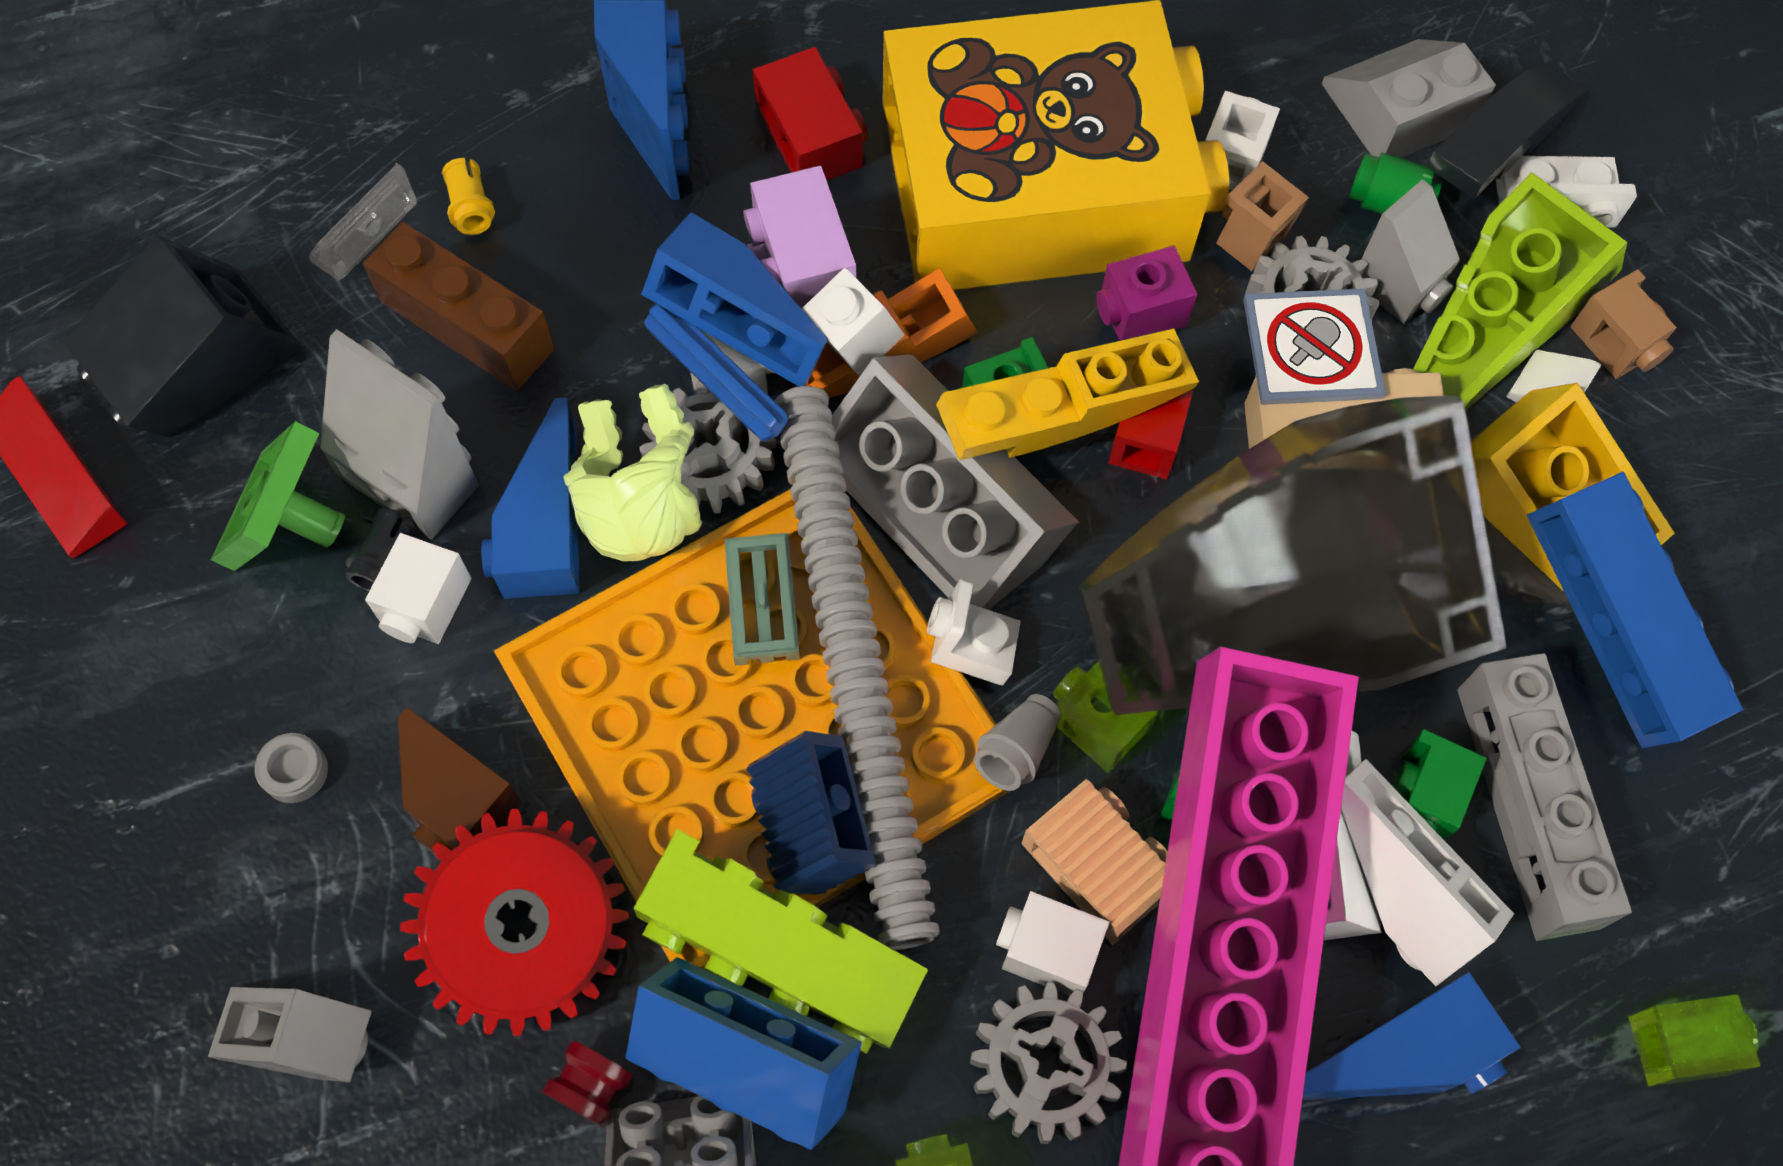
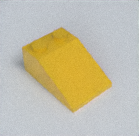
(1542, 453)

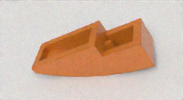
(926, 315)

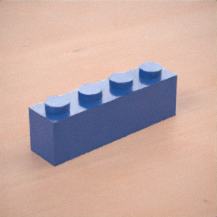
(1635, 612)

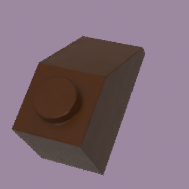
(446, 785)

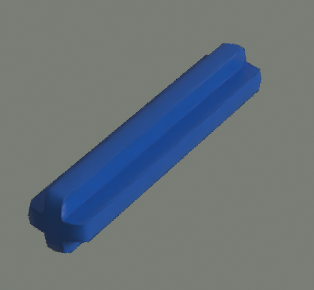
(717, 373)

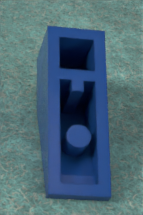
(734, 298)
(535, 520)
(1426, 1049)

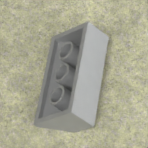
(951, 516)

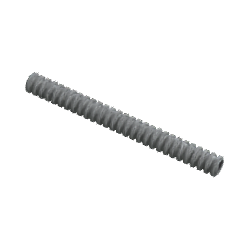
(855, 668)

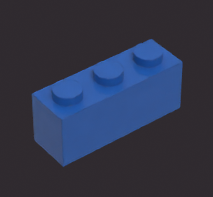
(743, 1052)

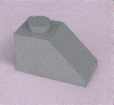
(1411, 255)
(291, 1033)

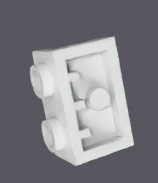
(1584, 180)

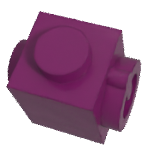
(1146, 294)

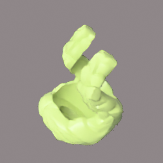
(644, 505)

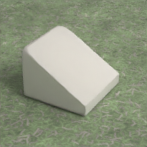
(1553, 369)

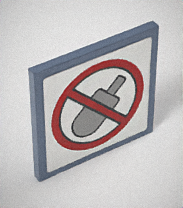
(1313, 346)

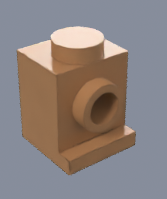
(1259, 215)
(1625, 327)

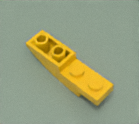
(1067, 401)

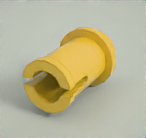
(469, 207)

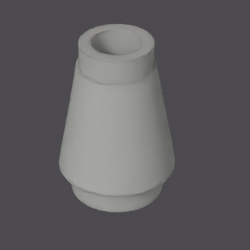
(1016, 745)

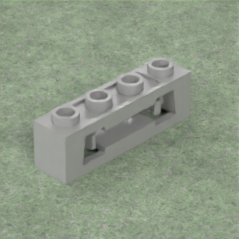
(1543, 798)

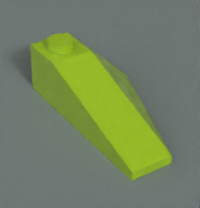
(1521, 286)

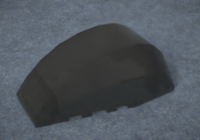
(1319, 547)

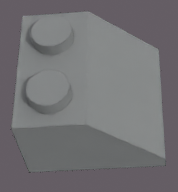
(1410, 95)

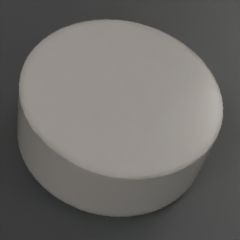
(291, 768)

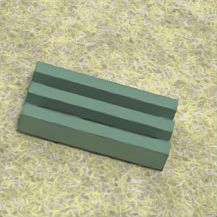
(765, 648)

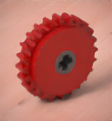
(464, 938)

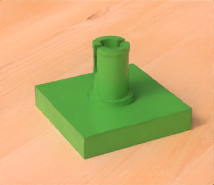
(272, 501)

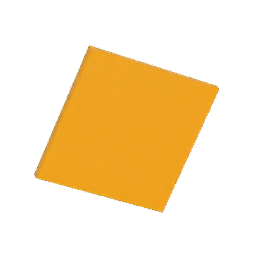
(662, 723)

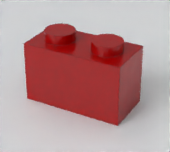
(809, 114)

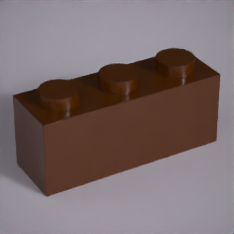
(460, 306)

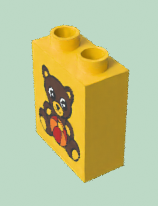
(1047, 143)

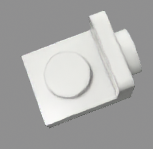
(972, 637)

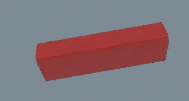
(53, 472)

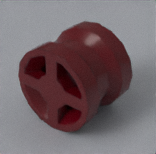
(587, 1083)

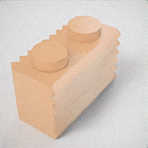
(1099, 857)

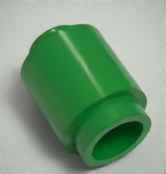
(1386, 179)

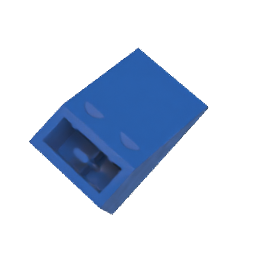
(643, 81)

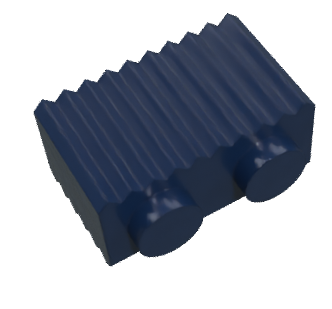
(810, 814)

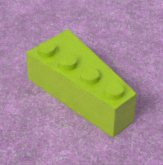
(778, 943)

